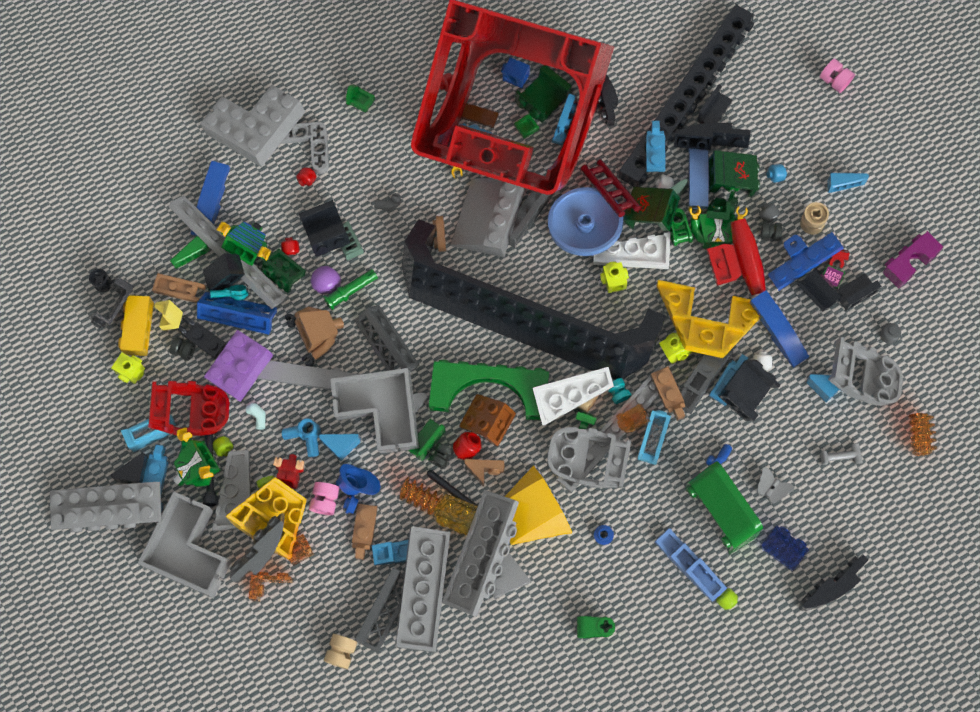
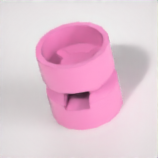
(843, 78)
(327, 492)

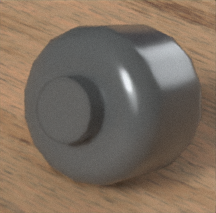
(769, 212)
(890, 333)

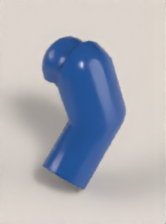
(722, 456)

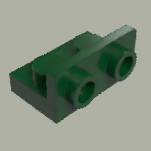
(721, 208)
(282, 270)

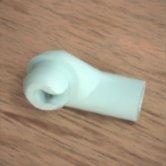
(260, 415)

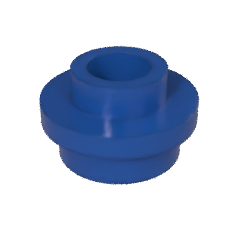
(350, 504)
(603, 541)

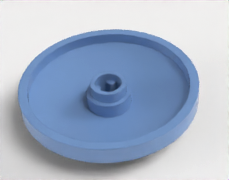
(584, 222)

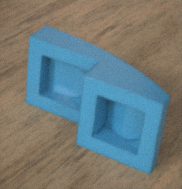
(390, 552)

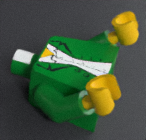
(712, 231)
(194, 462)

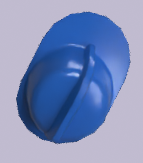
(357, 480)

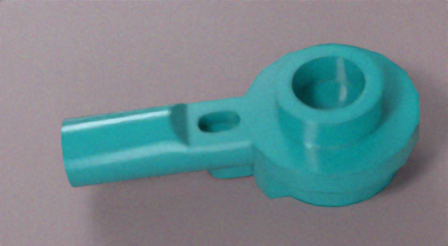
(237, 292)

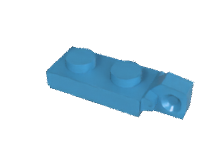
(564, 121)
(655, 149)
(725, 377)
(156, 467)

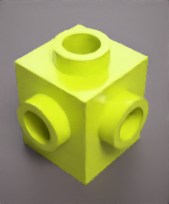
(614, 277)
(673, 348)
(128, 368)

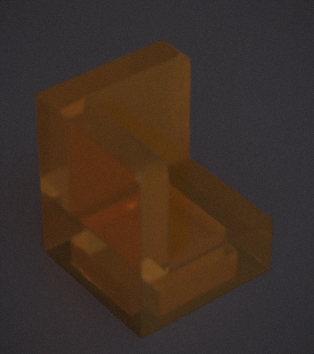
(301, 550)

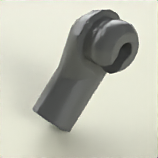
(389, 205)

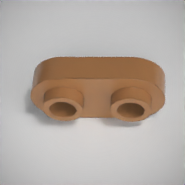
(439, 241)

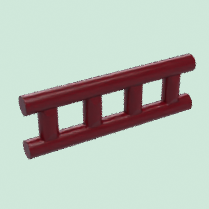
(609, 196)

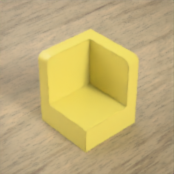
(170, 315)

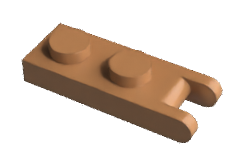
(177, 287)

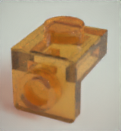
(633, 419)

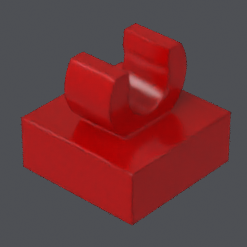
(841, 256)

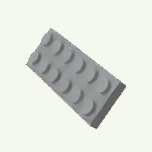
(422, 589)

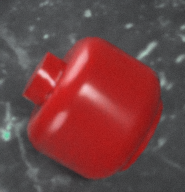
(446, 80)
(306, 176)
(290, 246)

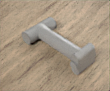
(855, 453)

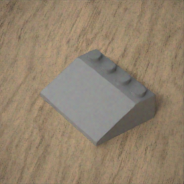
(488, 216)

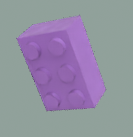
(238, 365)

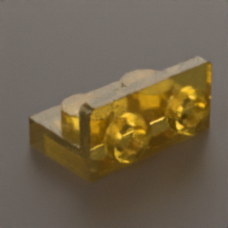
(455, 514)

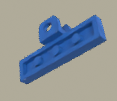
(803, 258)

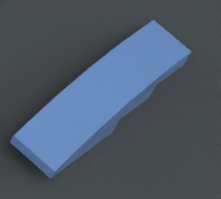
(698, 178)
(690, 565)

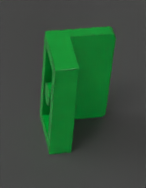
(428, 438)

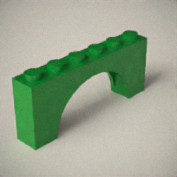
(452, 378)

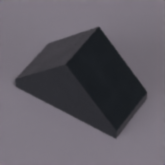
(133, 471)

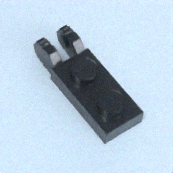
(202, 338)

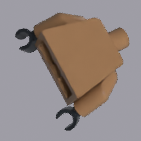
(316, 330)

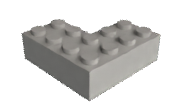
(254, 132)
(387, 398)
(174, 548)

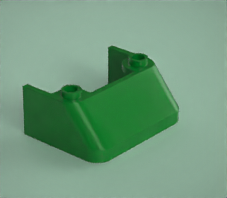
(726, 506)

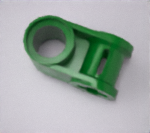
(680, 231)
(590, 627)

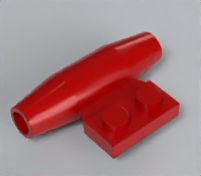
(739, 259)

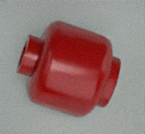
(467, 445)

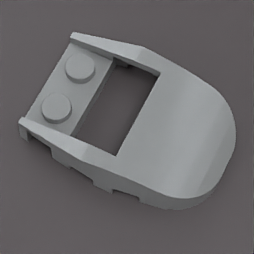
(880, 377)
(569, 453)

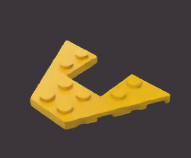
(702, 334)

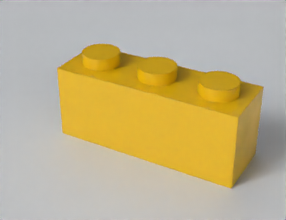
(136, 325)

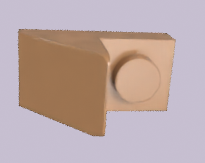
(479, 467)

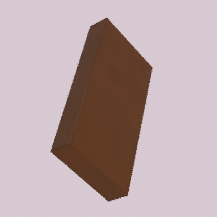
(480, 115)

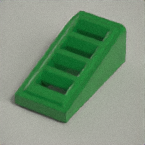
(190, 252)

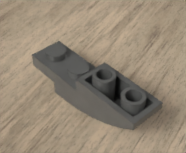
(701, 379)
(263, 547)

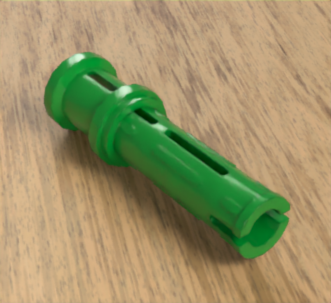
(343, 293)

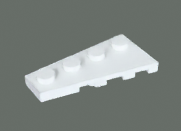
(641, 253)
(567, 394)

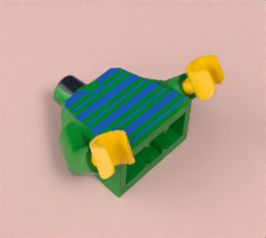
(245, 241)

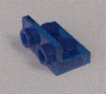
(785, 547)

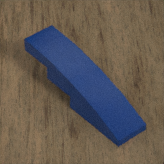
(212, 191)
(779, 328)

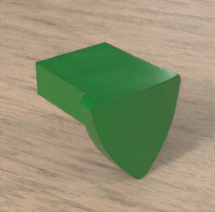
(359, 98)

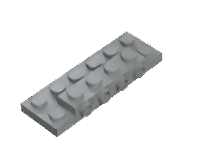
(105, 506)
(482, 553)

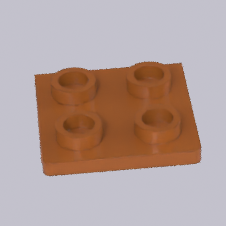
(488, 418)

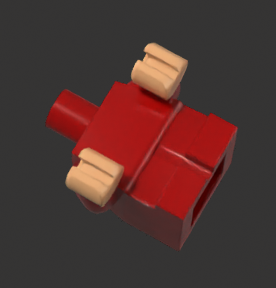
(289, 470)

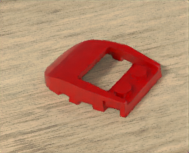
(207, 409)

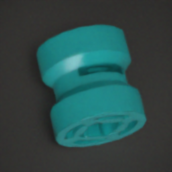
(619, 391)

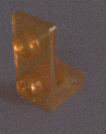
(257, 589)

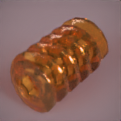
(922, 434)
(419, 496)

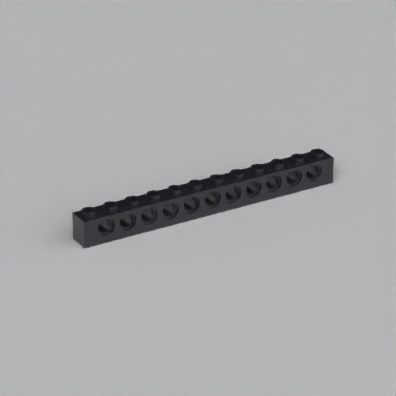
(738, 18)

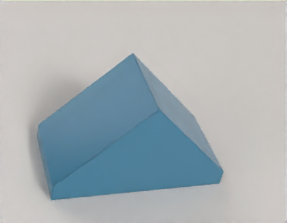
(822, 386)
(340, 444)

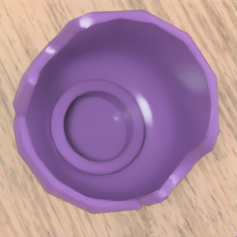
(325, 280)

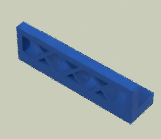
(235, 314)

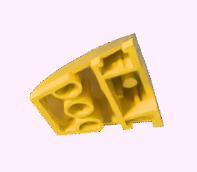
(264, 504)
(537, 511)

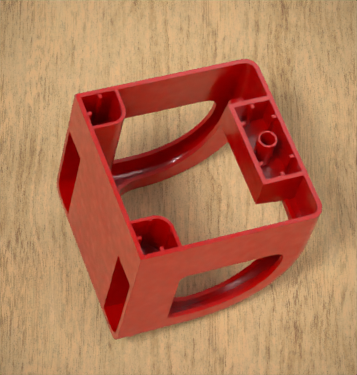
(484, 34)

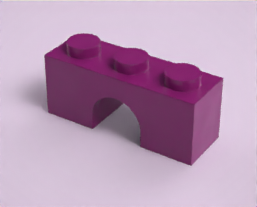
(900, 270)

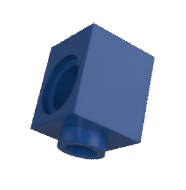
(515, 72)

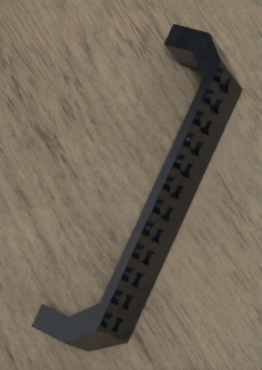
(521, 317)

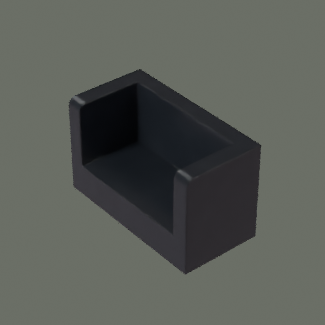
(223, 272)

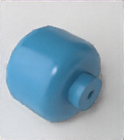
(776, 173)

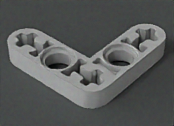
(311, 135)

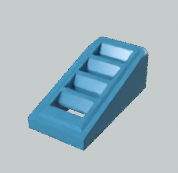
(844, 181)

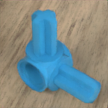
(301, 431)

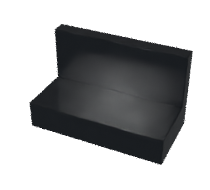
(714, 107)
(820, 290)
(858, 291)

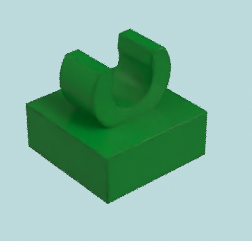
(586, 419)

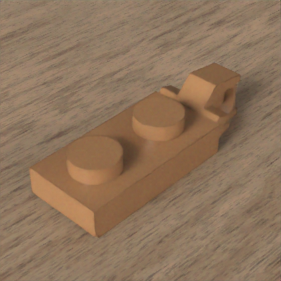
(669, 392)
(364, 529)

